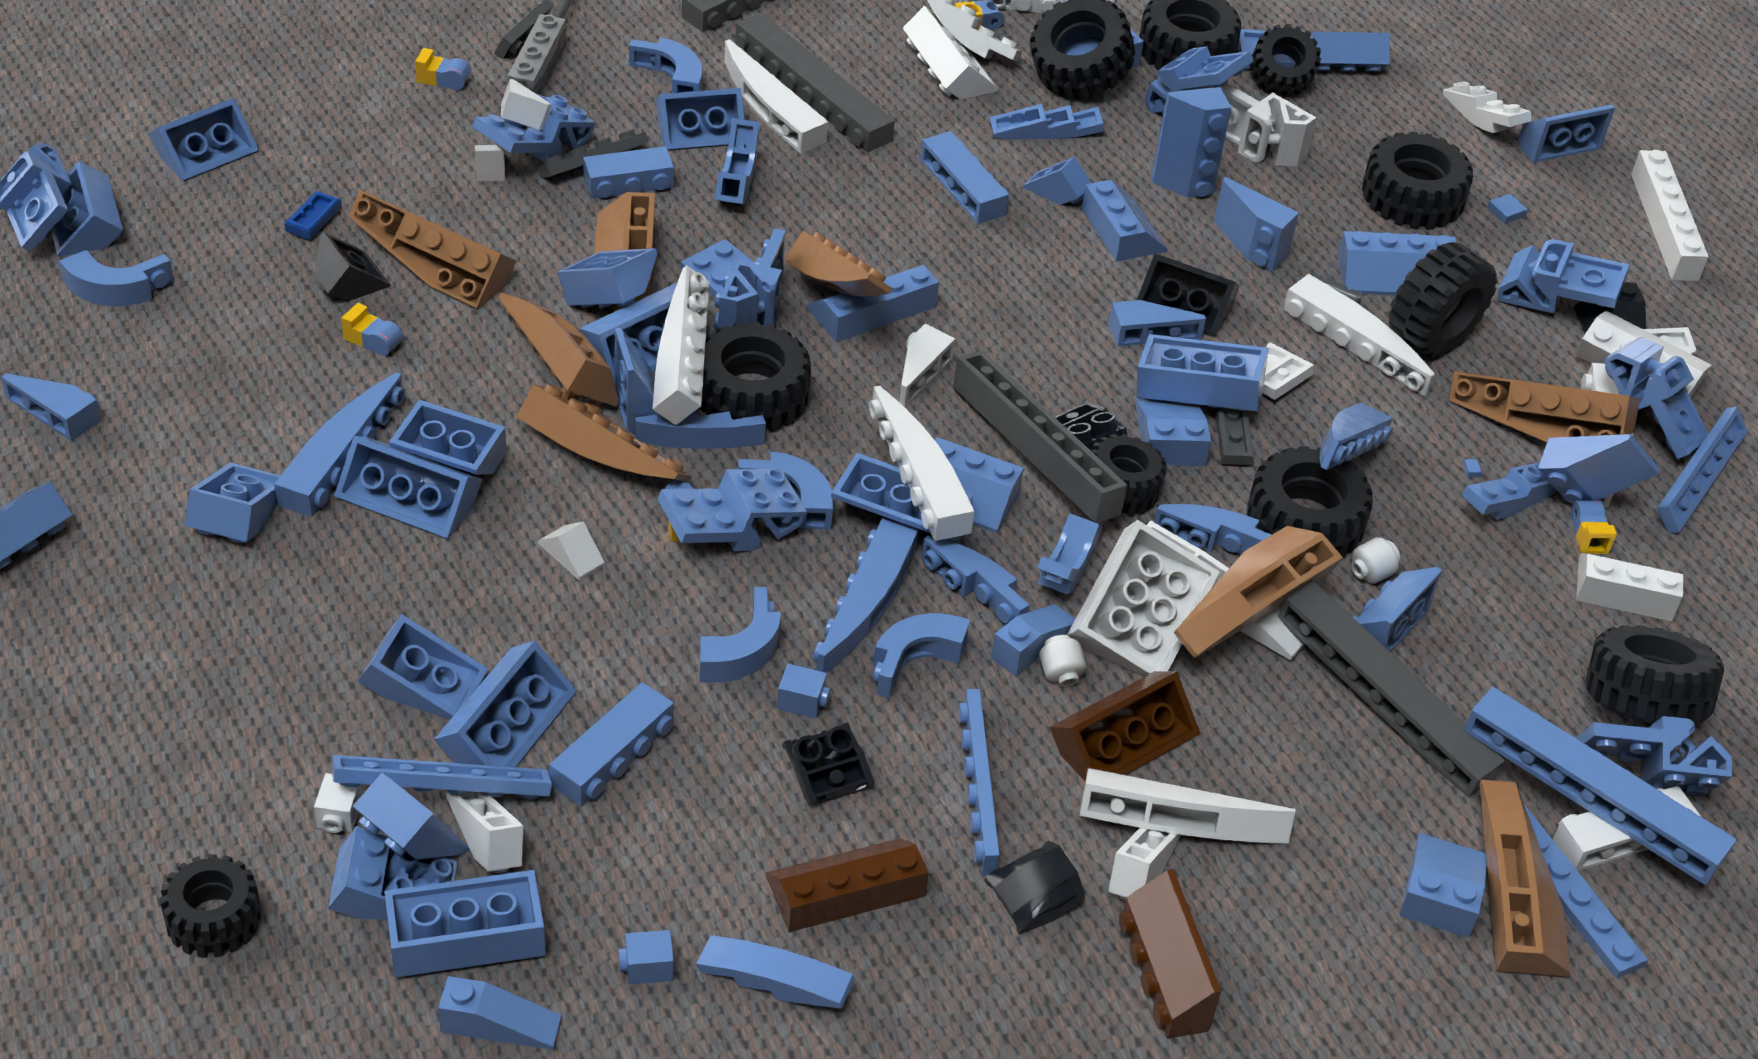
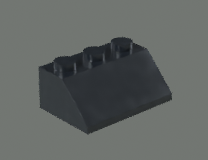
(1190, 290)

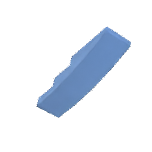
(1051, 124)
(701, 431)
(773, 969)

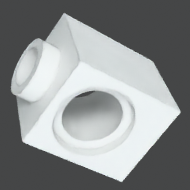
(335, 806)

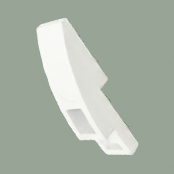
(963, 27)
(1484, 109)

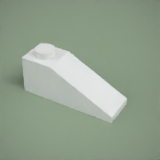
(926, 356)
(489, 830)
(1141, 860)

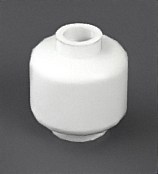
(1375, 560)
(1062, 660)

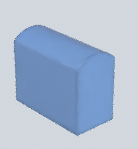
(1472, 468)

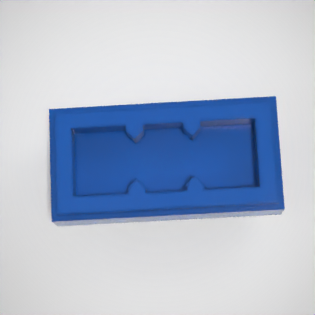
(313, 215)

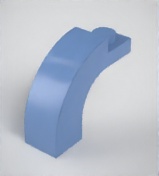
(671, 59)
(740, 162)
(114, 285)
(807, 483)
(1070, 555)
(914, 638)
(745, 652)

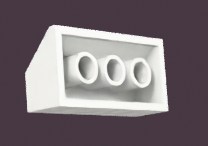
(947, 57)
(1612, 332)

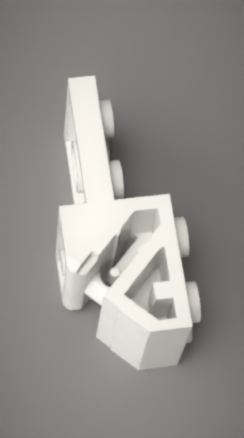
(1268, 122)

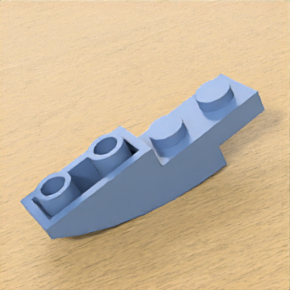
(1511, 494)
(1210, 526)
(973, 572)

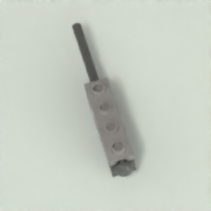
(541, 50)

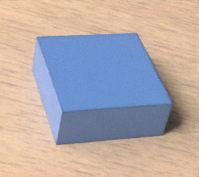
(1507, 208)

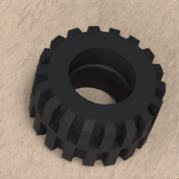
(1290, 43)
(1137, 466)
(214, 928)

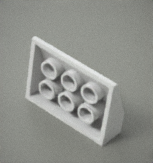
(1142, 601)

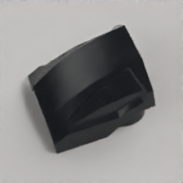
(1090, 423)
(829, 764)
(1037, 887)

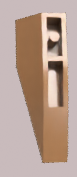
(627, 226)
(433, 252)
(835, 267)
(564, 350)
(1544, 408)
(592, 435)
(1257, 586)
(1523, 897)

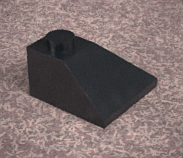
(346, 270)
(1630, 307)

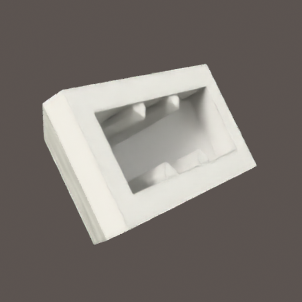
(524, 106)
(489, 163)
(573, 549)

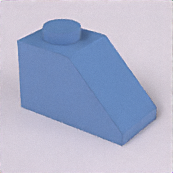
(1060, 182)

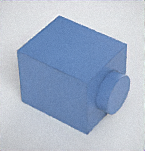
(803, 691)
(647, 957)

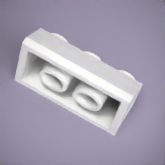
(1629, 587)

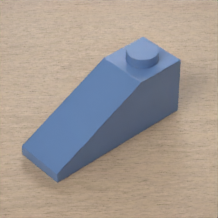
(1135, 320)
(53, 403)
(1024, 636)
(495, 1014)

